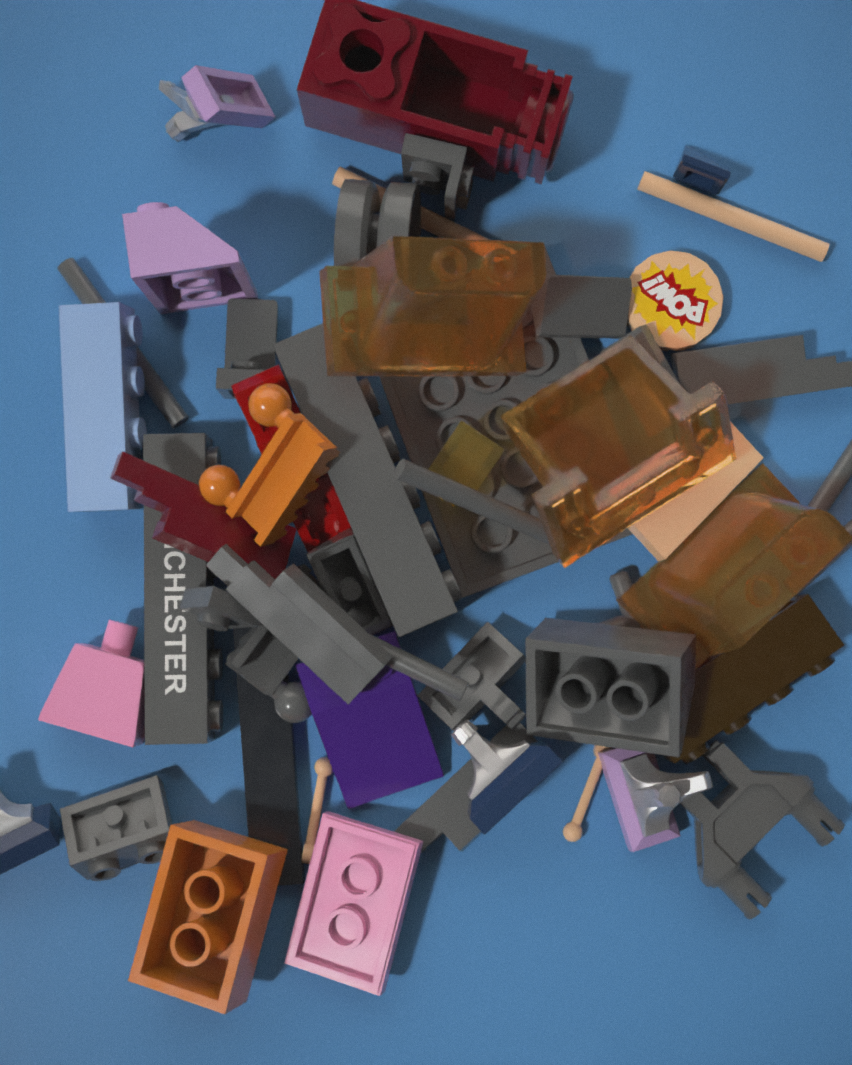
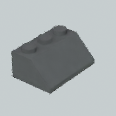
(609, 685)

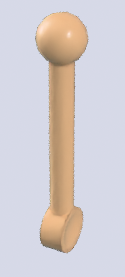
(323, 770)
(573, 831)

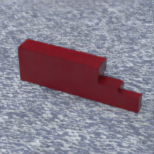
(193, 522)

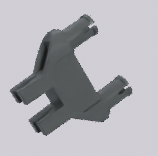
(743, 816)

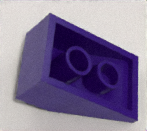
(377, 739)

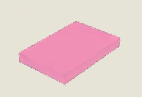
(353, 902)

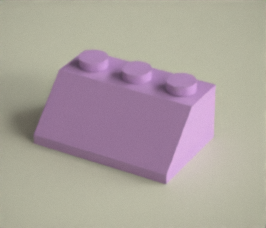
(181, 261)

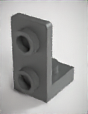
(249, 342)

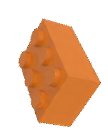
(207, 915)

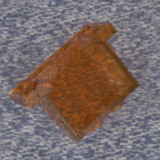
(431, 308)
(616, 445)
(736, 566)

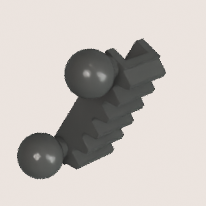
(266, 662)

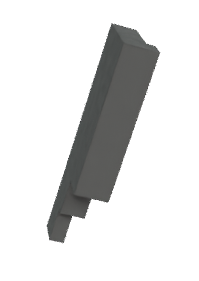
(760, 370)
(304, 622)
(448, 806)

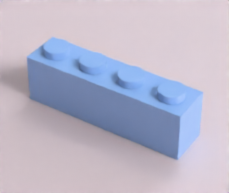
(100, 402)

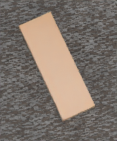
(676, 520)

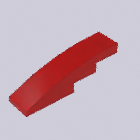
(323, 513)

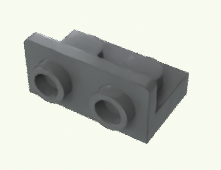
(437, 167)
(117, 829)

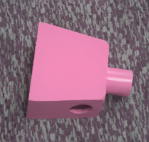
(101, 689)

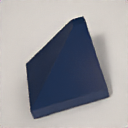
(701, 171)

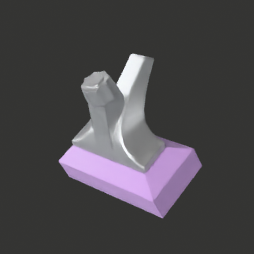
(214, 99)
(646, 795)

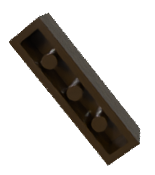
(761, 670)

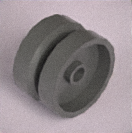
(366, 224)

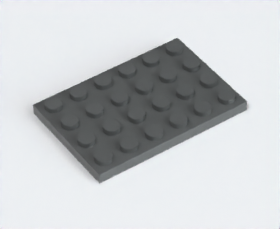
(427, 415)

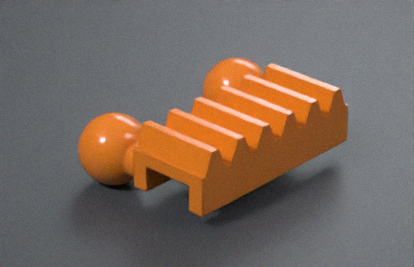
(282, 473)

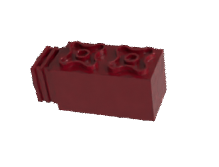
(395, 74)

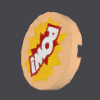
(675, 299)

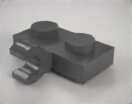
(487, 665)

